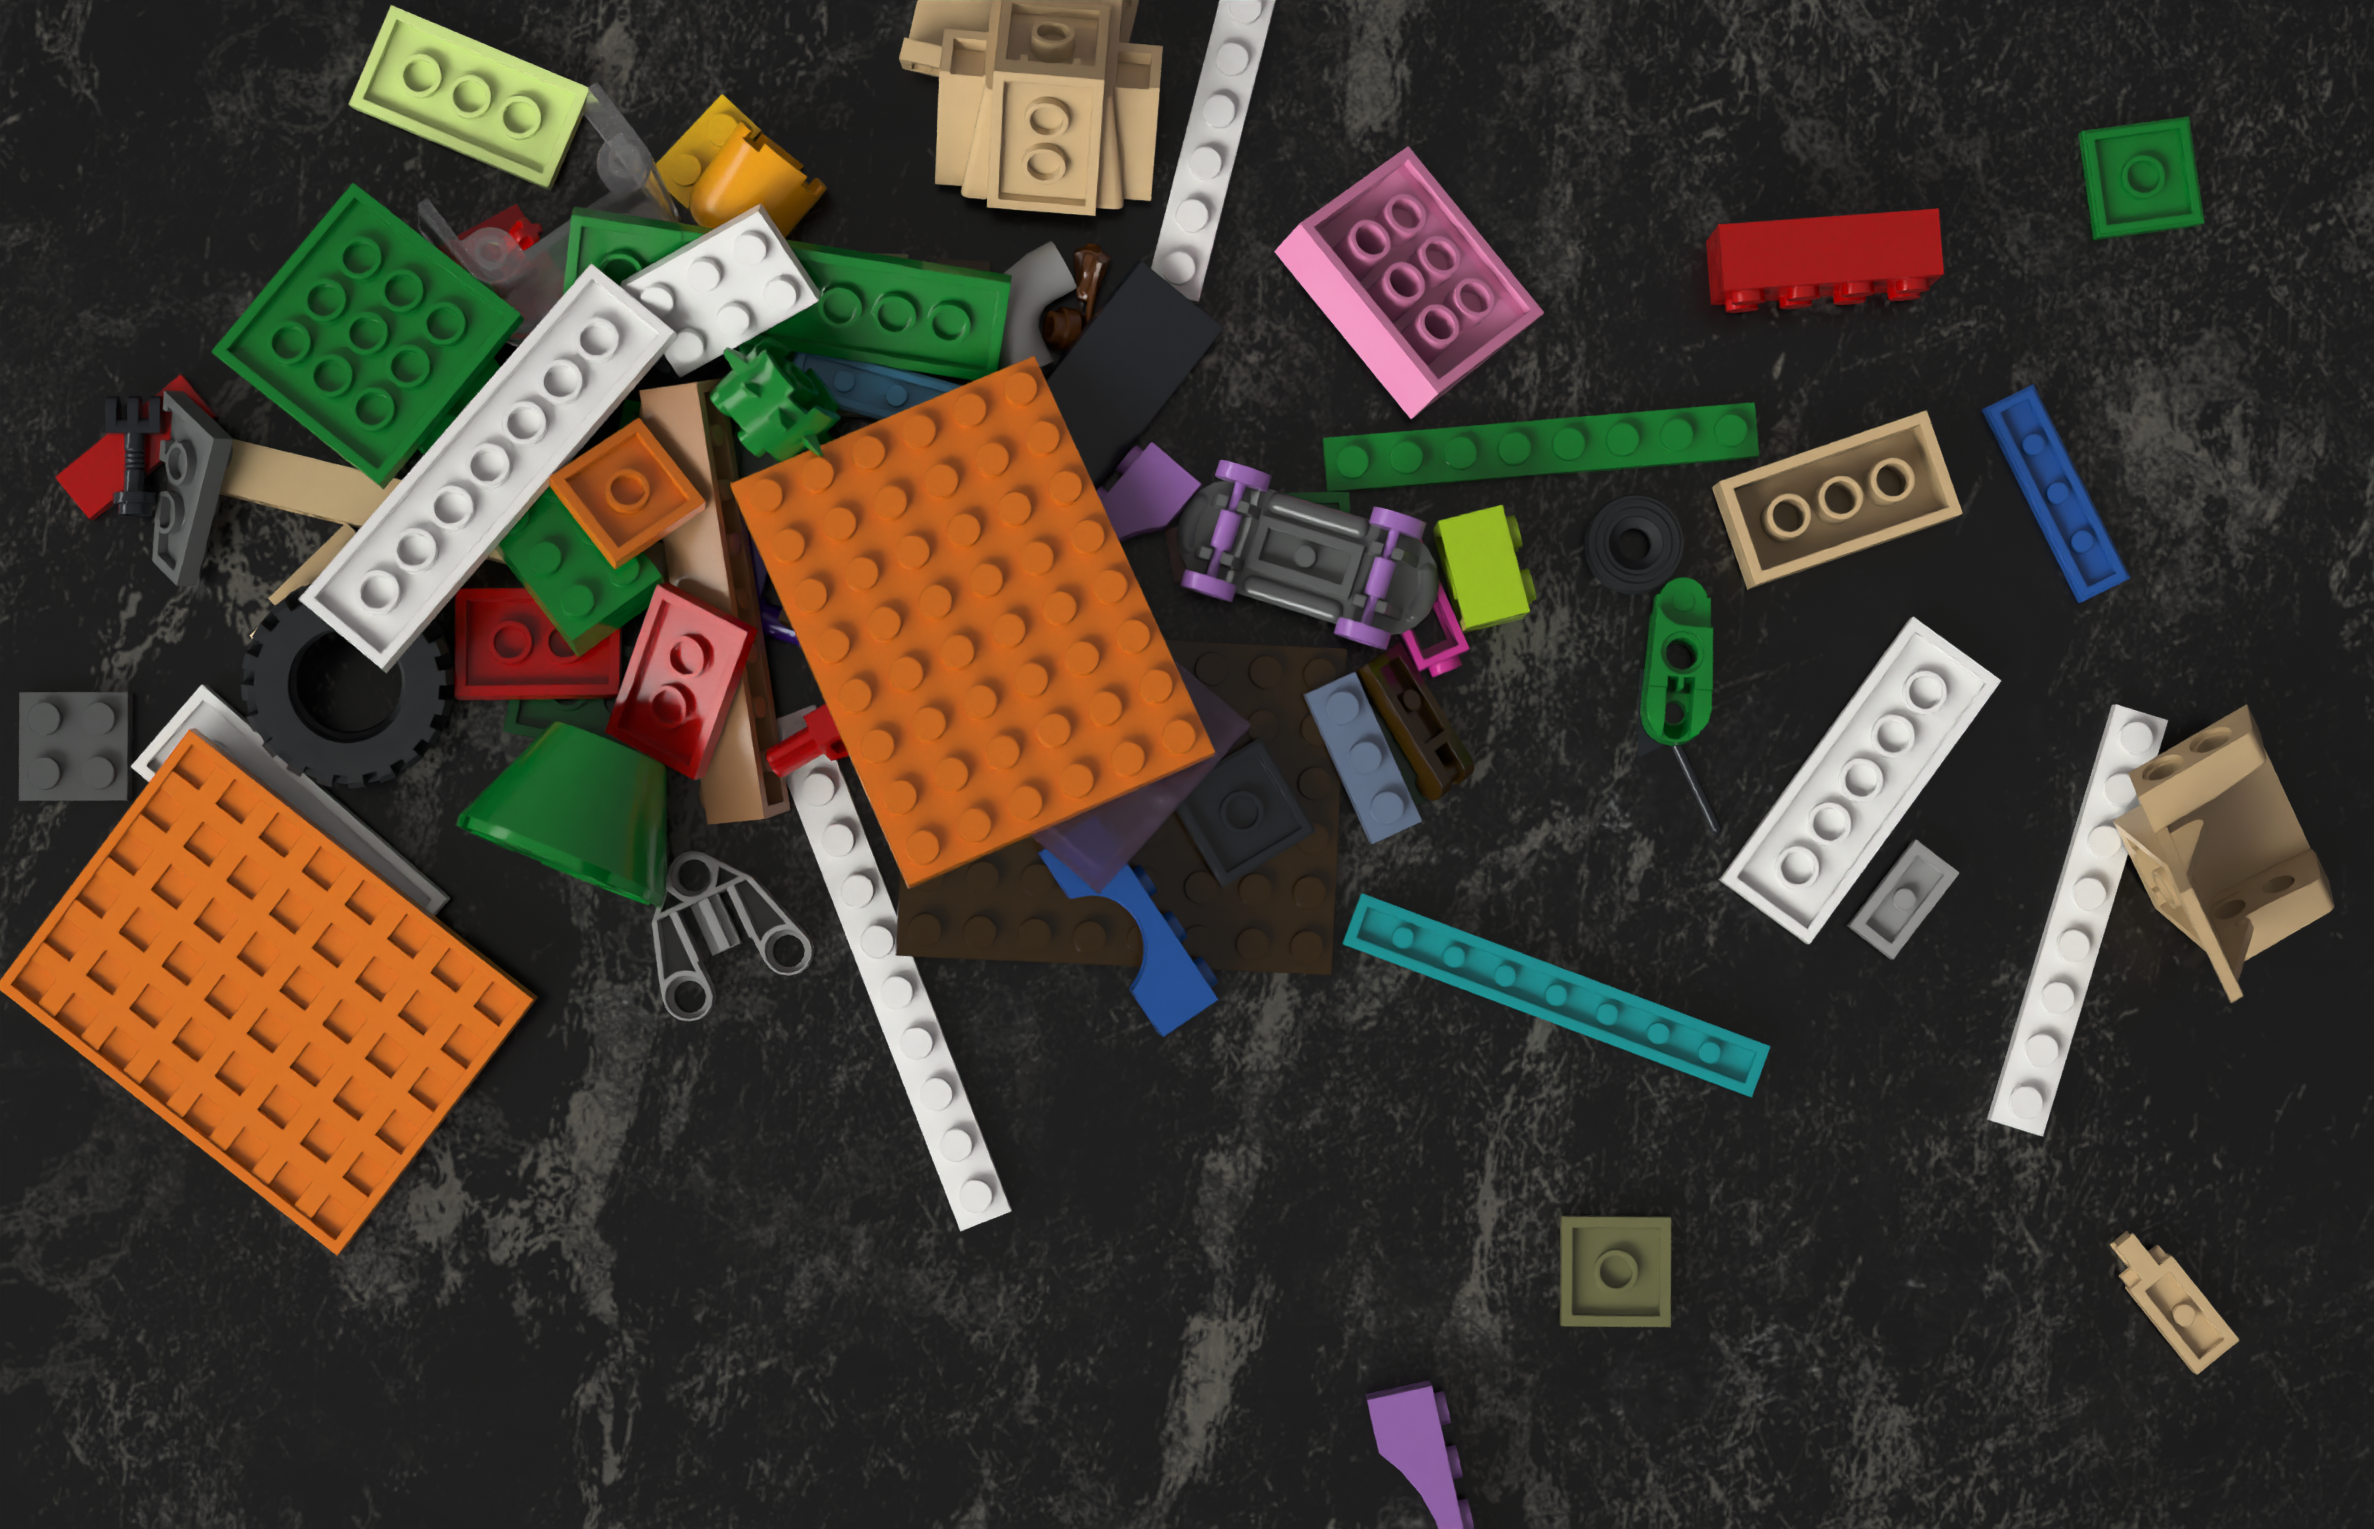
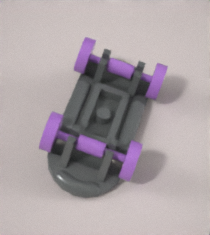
(1307, 556)

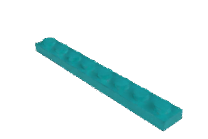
(1556, 995)

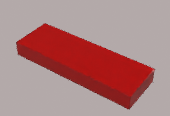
(101, 469)

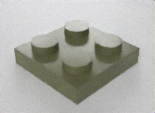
(1615, 1271)

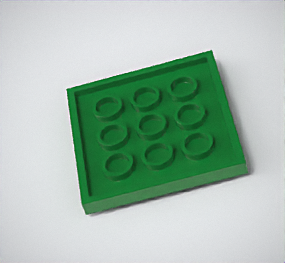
(368, 335)

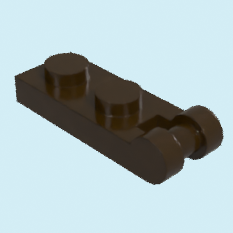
(1416, 722)

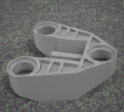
(677, 949)

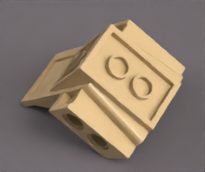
(1048, 108)
(2223, 846)

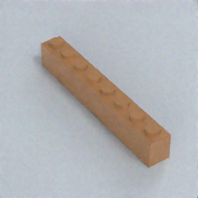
(714, 563)

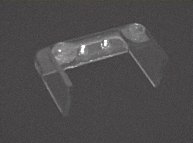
(535, 278)

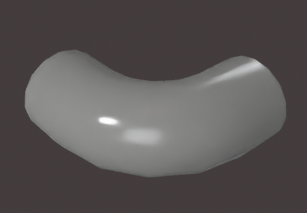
(1035, 284)

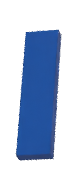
(2056, 493)

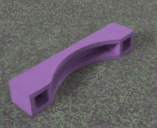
(1148, 493)
(1411, 1438)

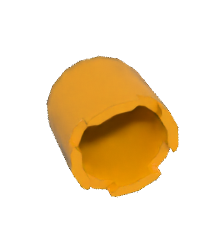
(752, 174)

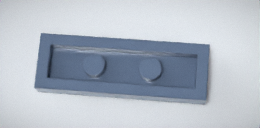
(1362, 757)

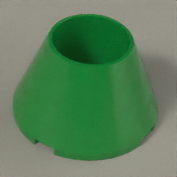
(581, 811)

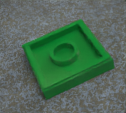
(2141, 178)

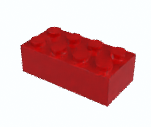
(1824, 258)

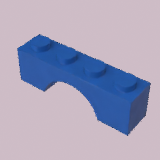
(1168, 982)

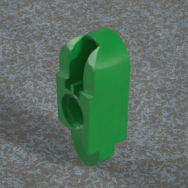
(1678, 617)

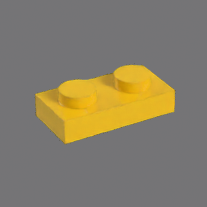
(698, 146)

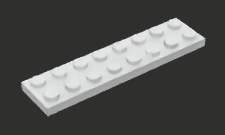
(488, 468)

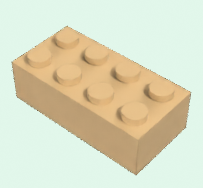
(1837, 499)

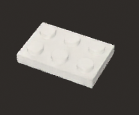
(724, 288)

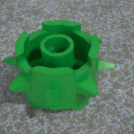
(775, 402)

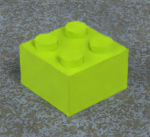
(1483, 568)

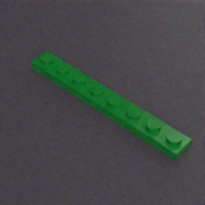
(1541, 448)

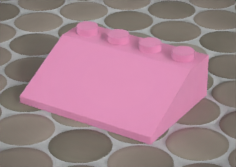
(1408, 281)

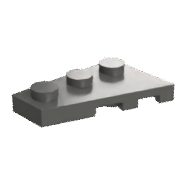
(195, 471)

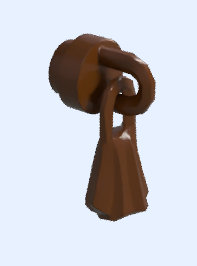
(1066, 323)

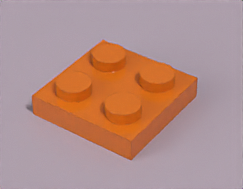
(627, 493)

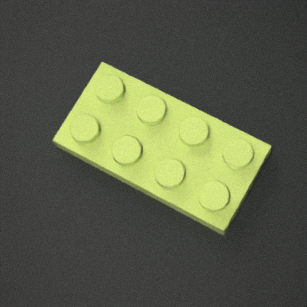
(470, 98)

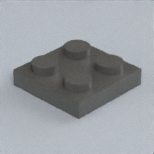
(75, 746)

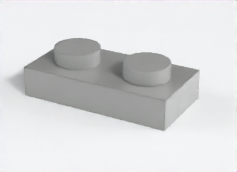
(1903, 899)

